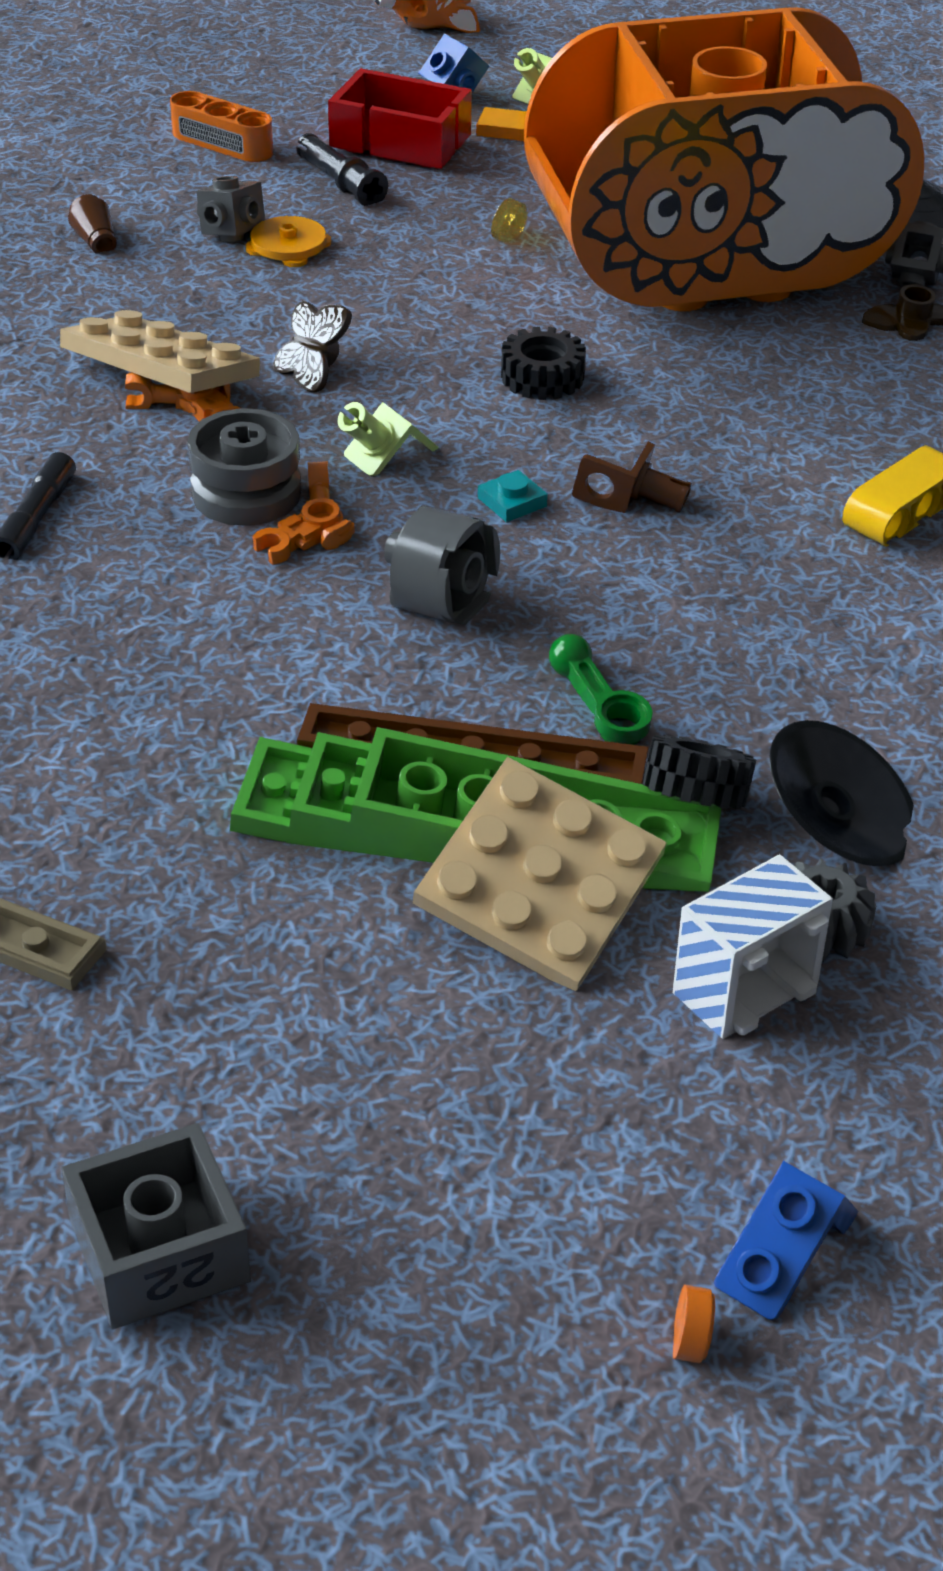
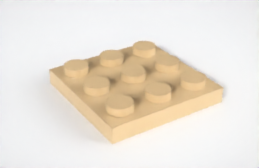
(540, 874)

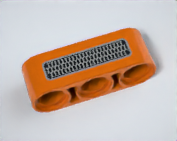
(221, 126)

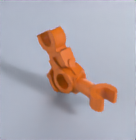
(200, 403)
(317, 522)

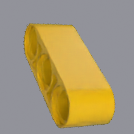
(898, 497)

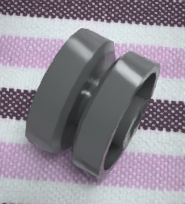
(244, 466)

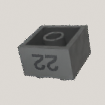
(156, 1225)

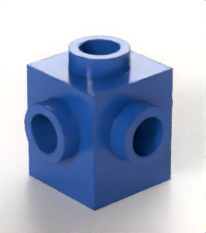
(454, 64)

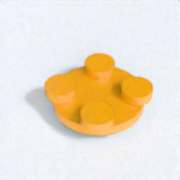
(288, 240)

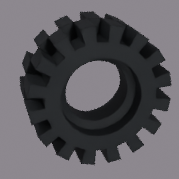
(543, 363)
(699, 771)

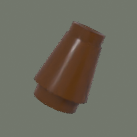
(93, 222)

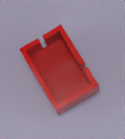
(400, 118)

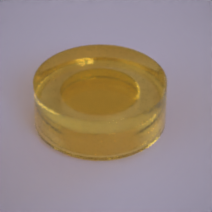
(509, 220)

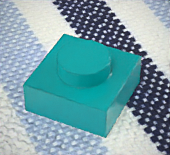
(512, 495)

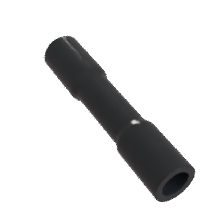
(45, 488)

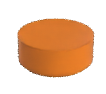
(693, 1324)

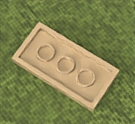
(160, 351)

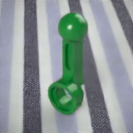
(572, 658)

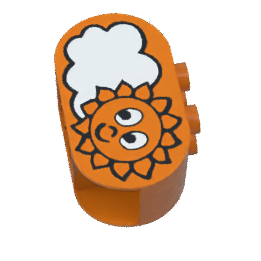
(721, 156)

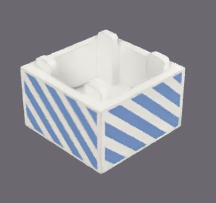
(751, 946)

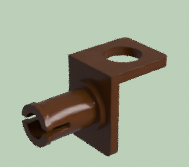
(630, 485)

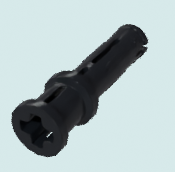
(350, 173)

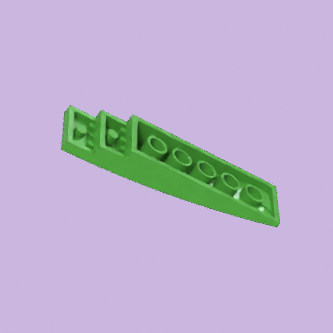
(414, 791)

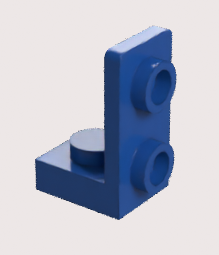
(782, 1240)

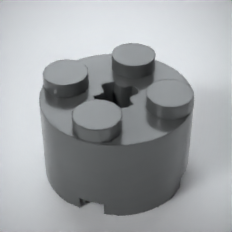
(442, 564)

